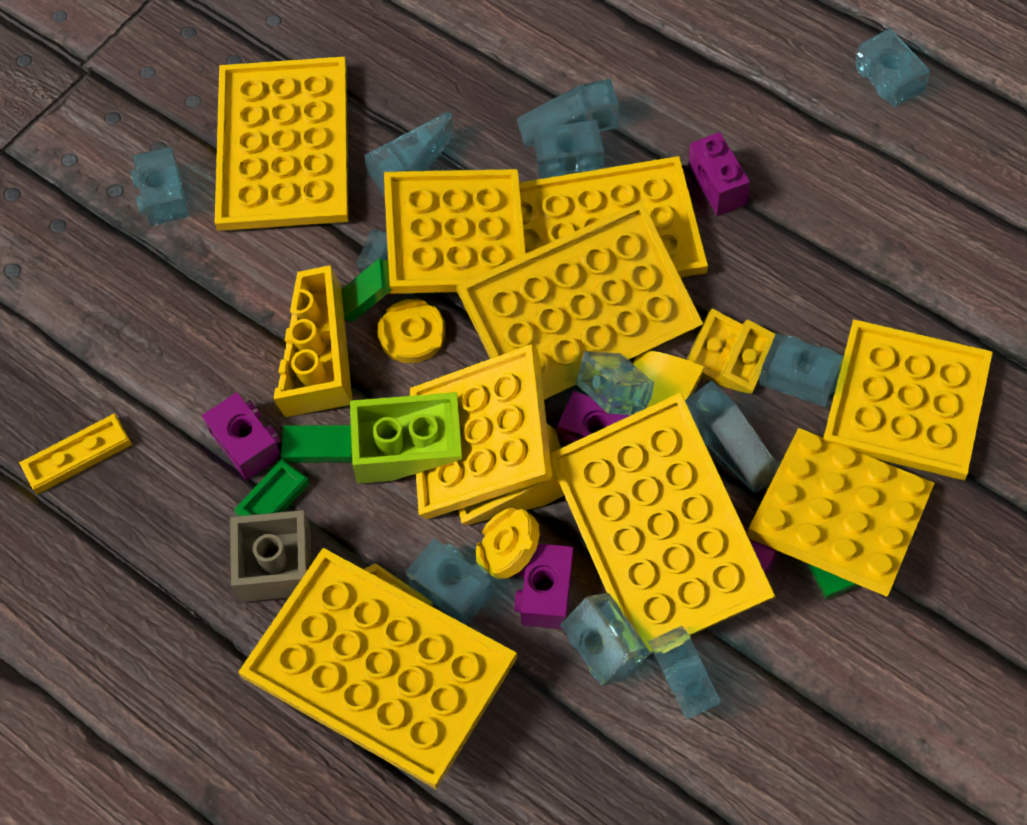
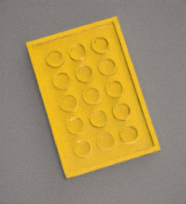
(282, 144)
(573, 201)
(584, 292)
(661, 522)
(379, 667)

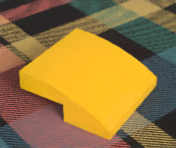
(731, 351)
(669, 374)

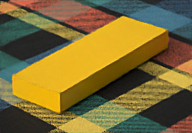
(75, 453)

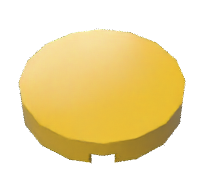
(411, 331)
(508, 543)

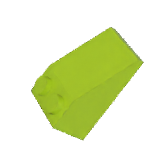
(403, 435)

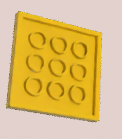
(450, 226)
(908, 399)
(499, 433)
(841, 511)

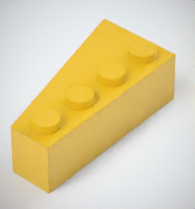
(316, 352)

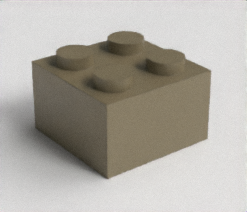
(269, 554)

